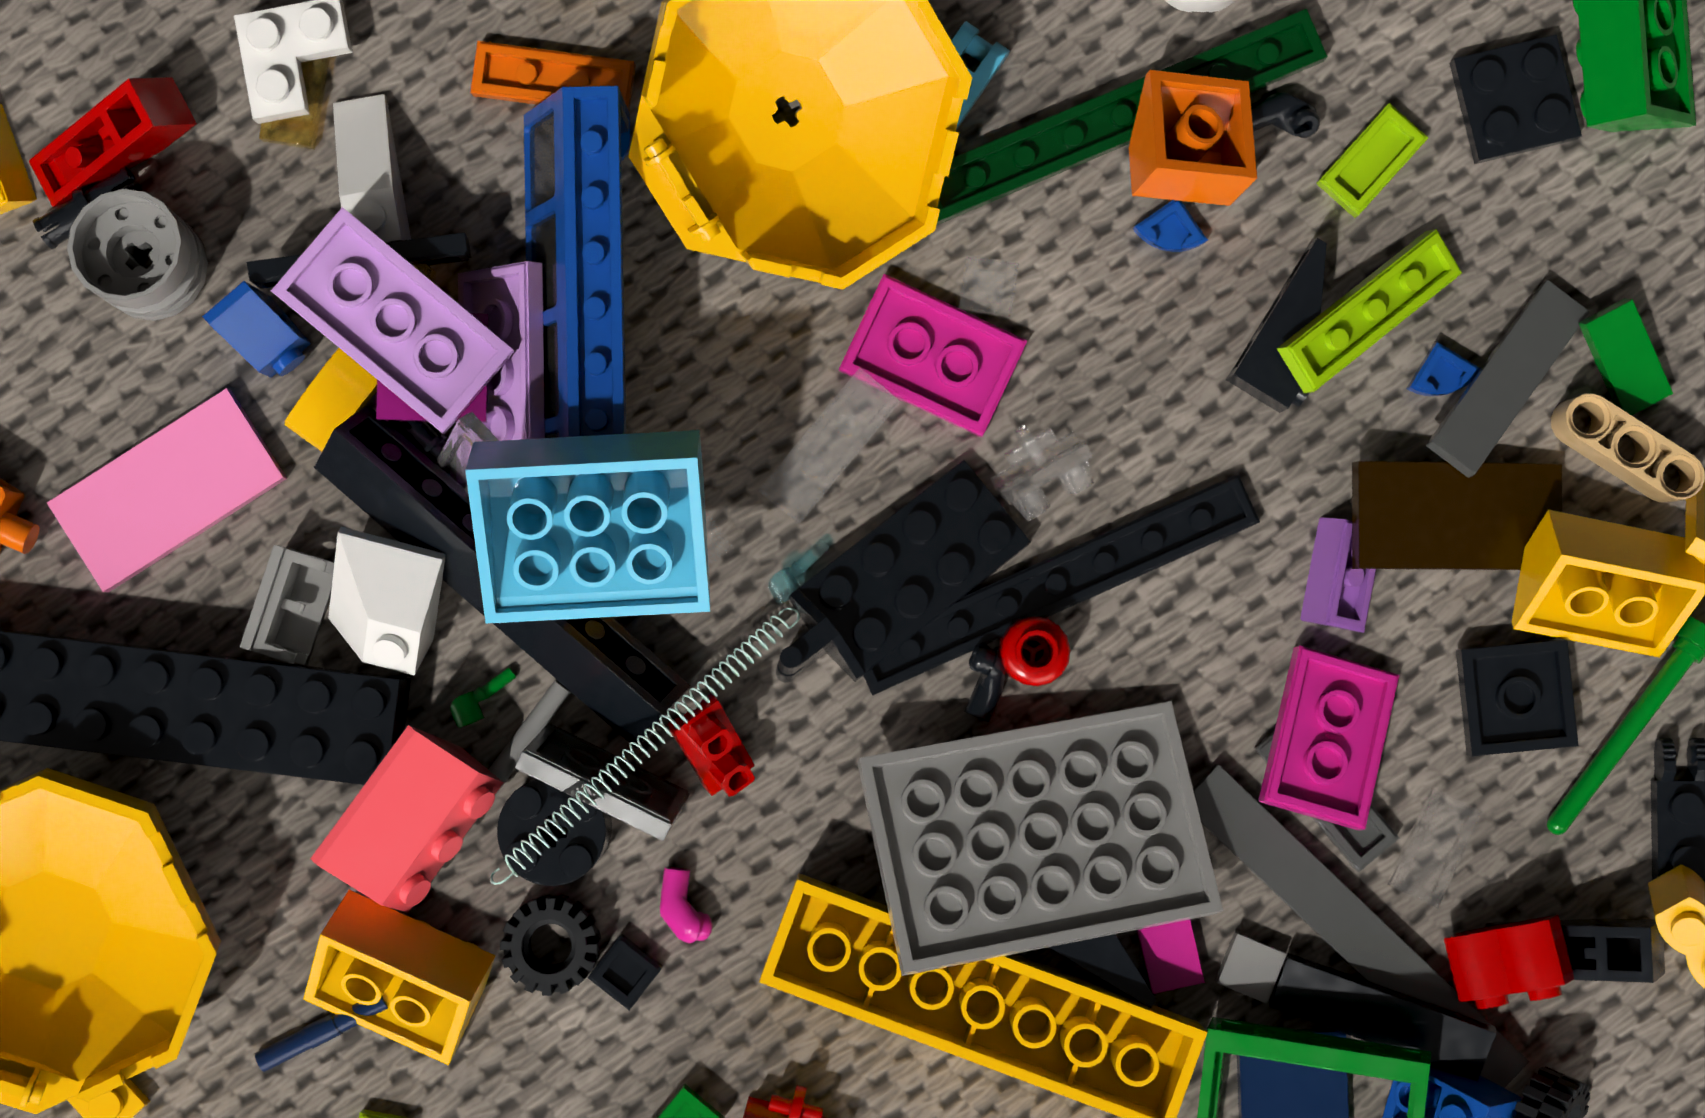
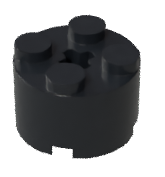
(572, 853)

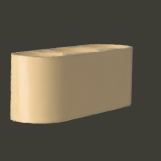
(1652, 449)

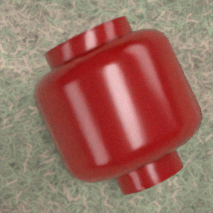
(1052, 642)

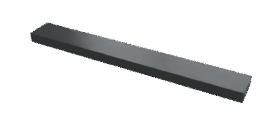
(1333, 908)

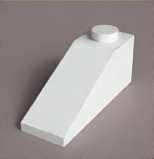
(369, 167)

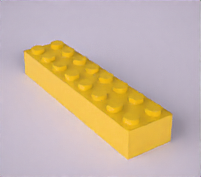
(987, 1011)

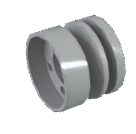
(114, 237)

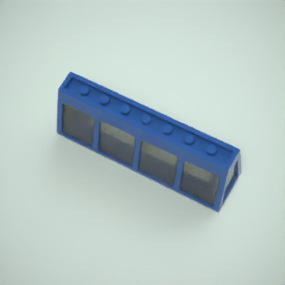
(577, 234)

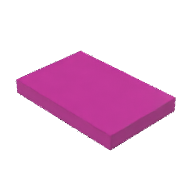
(934, 355)
(1329, 738)

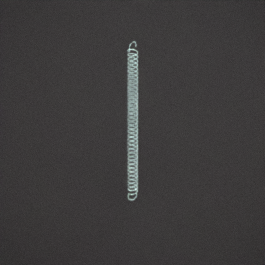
(578, 801)

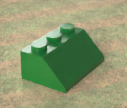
(1635, 64)

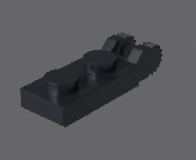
(1678, 809)

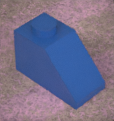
(258, 330)

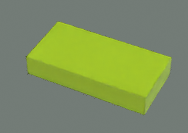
(1372, 160)

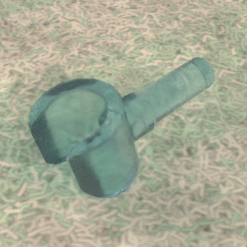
(785, 580)

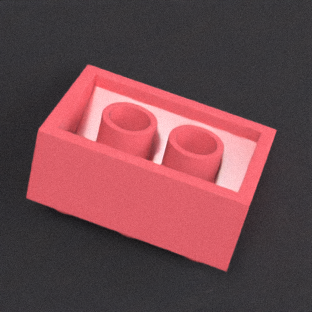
(408, 820)

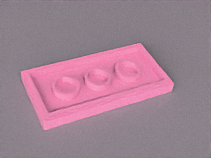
(166, 490)

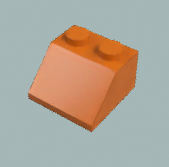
(1192, 139)

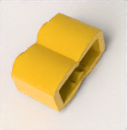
(1680, 915)

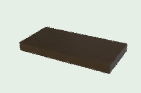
(1445, 521)

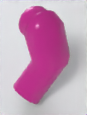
(678, 912)

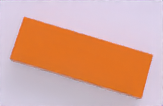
(535, 73)

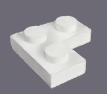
(275, 45)

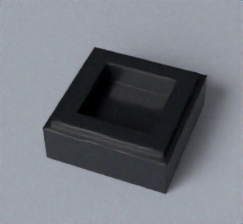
(625, 972)

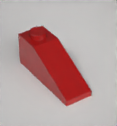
(118, 132)

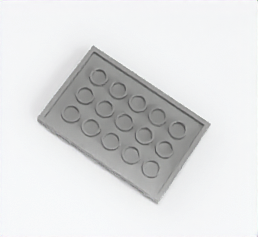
(1037, 837)

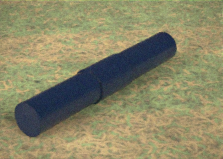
(313, 1036)

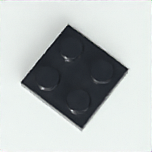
(1515, 99)
(1517, 697)

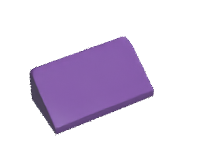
(1334, 590)

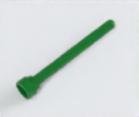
(1689, 649)

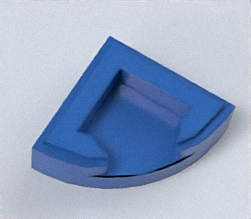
(1171, 229)
(1442, 372)

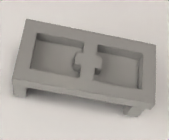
(289, 606)

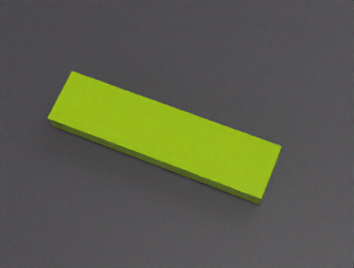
(1369, 311)

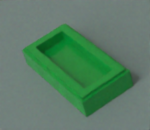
(1625, 357)

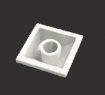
(385, 598)

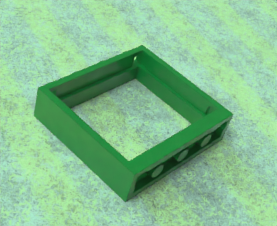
(1309, 1050)

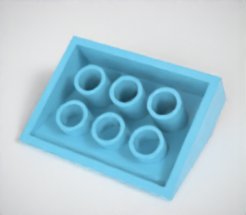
(590, 526)

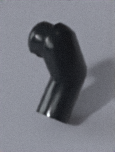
(1287, 114)
(989, 684)

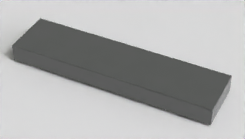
(1507, 379)

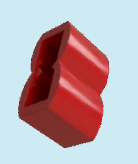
(1509, 960)

